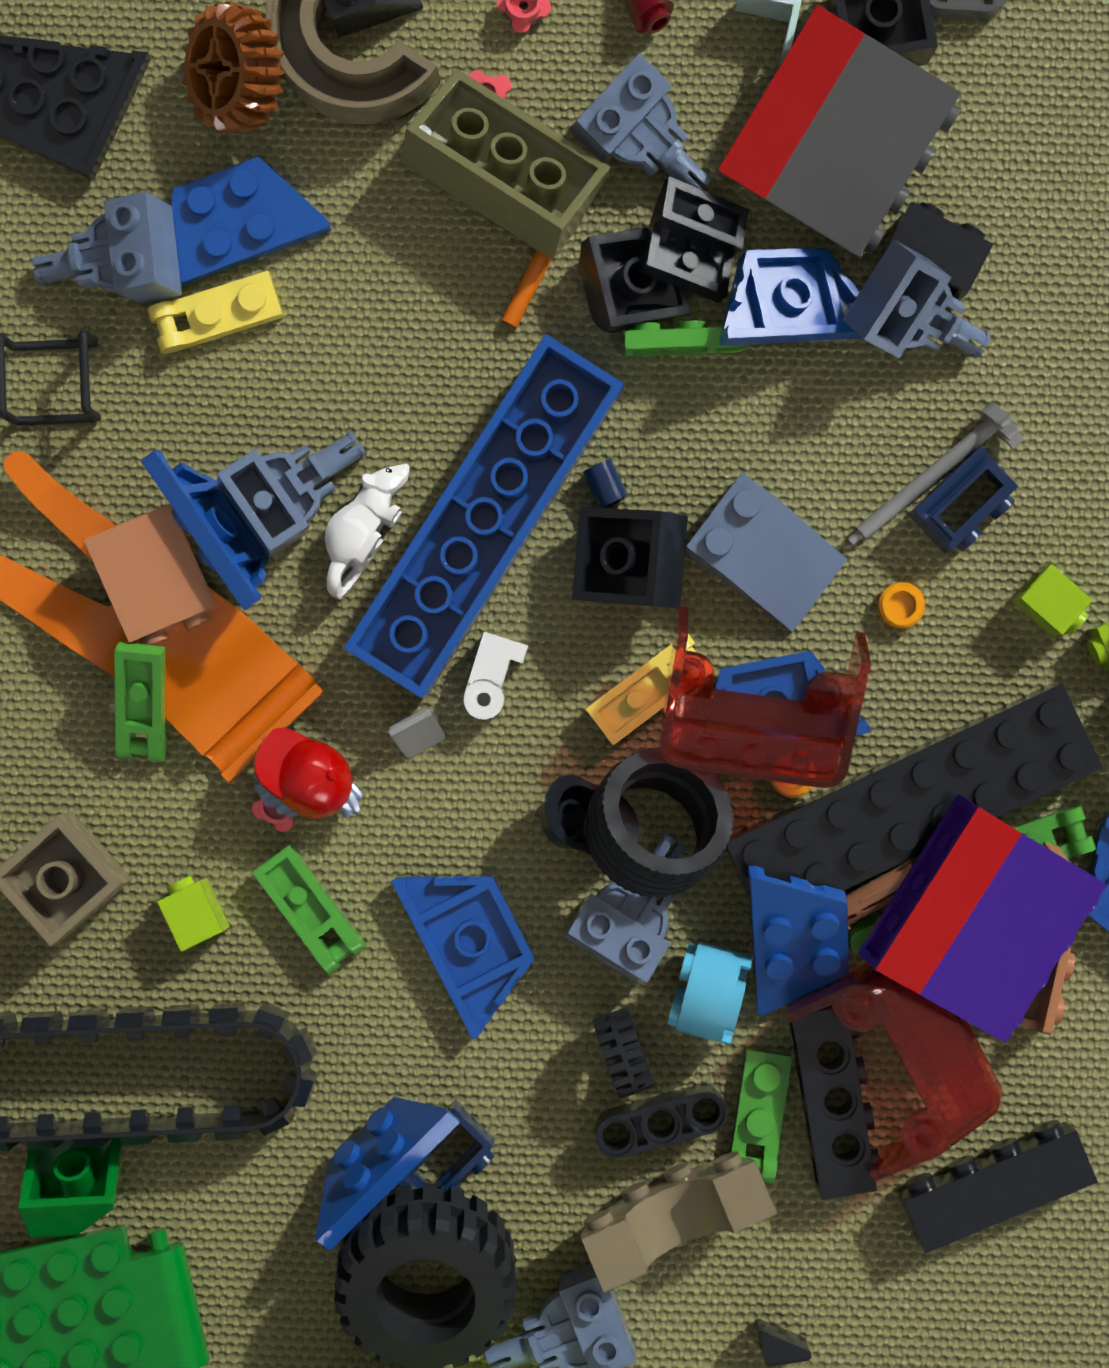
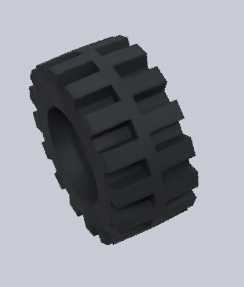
(623, 1053)

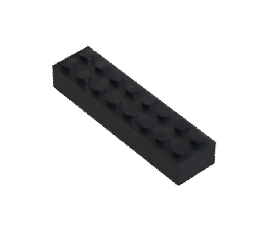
(896, 806)

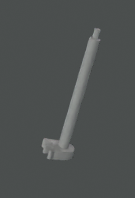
(995, 422)

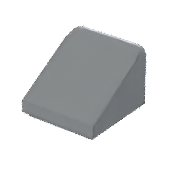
(417, 732)

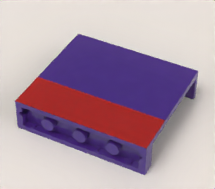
(981, 919)

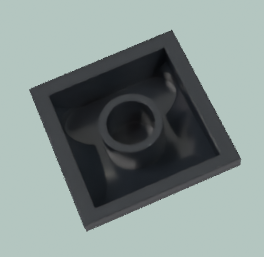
(618, 291)

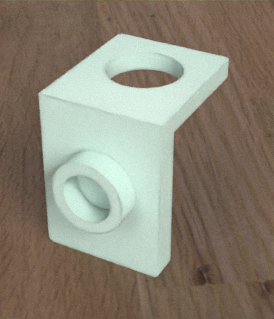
(775, 9)

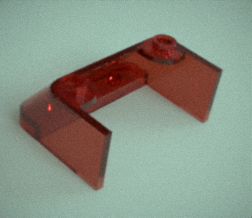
(761, 734)
(936, 1052)

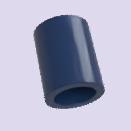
(605, 484)

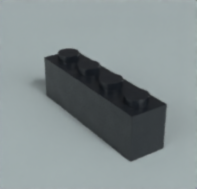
(996, 1185)

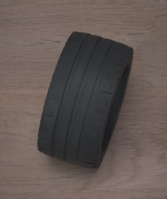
(631, 864)

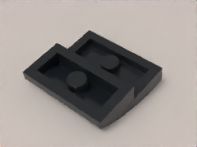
(693, 239)

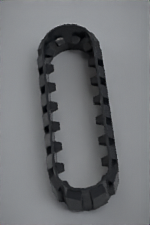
(186, 1125)

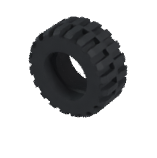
(426, 1327)

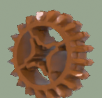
(232, 67)

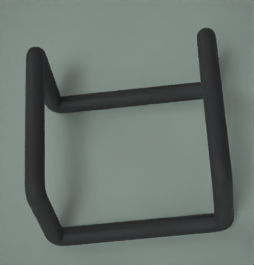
(84, 341)

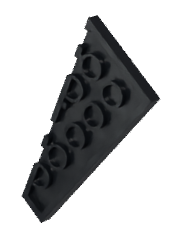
(66, 98)

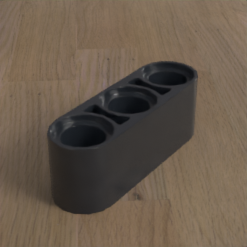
(643, 1137)

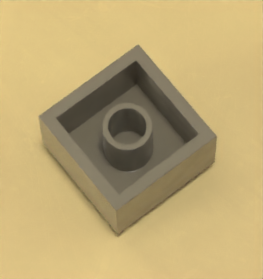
(61, 878)

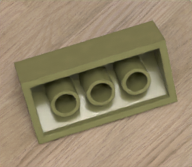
(503, 163)

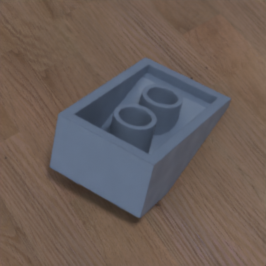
(765, 552)

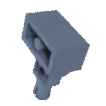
(638, 125)
(121, 251)
(907, 303)
(278, 495)
(625, 927)
(572, 1330)

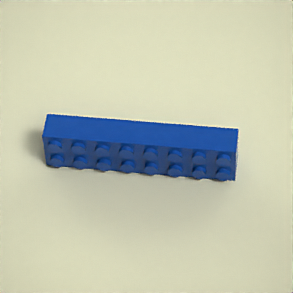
(485, 517)

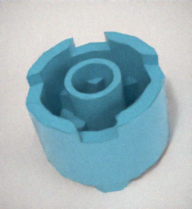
(712, 994)

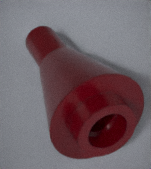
(650, 14)

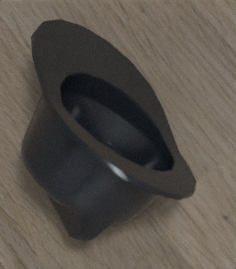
(565, 813)

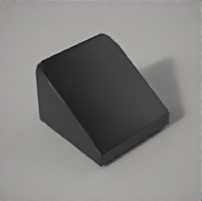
(780, 1345)

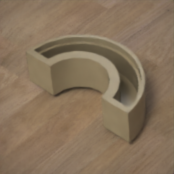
(344, 88)
(672, 1211)

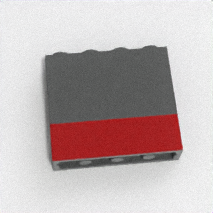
(841, 132)

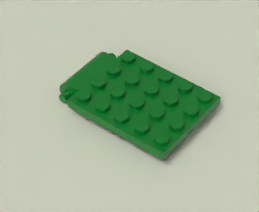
(99, 1304)

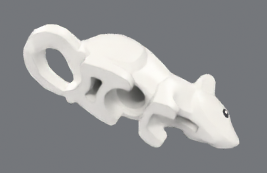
(354, 530)

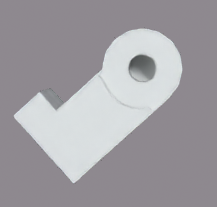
(484, 690)

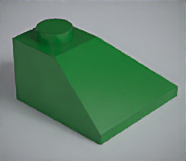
(69, 1187)

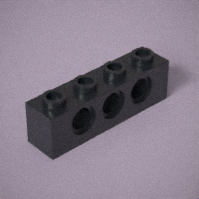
(834, 1172)

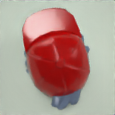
(304, 777)

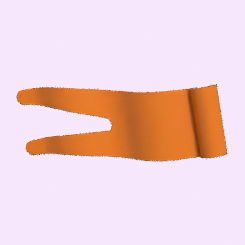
(221, 679)

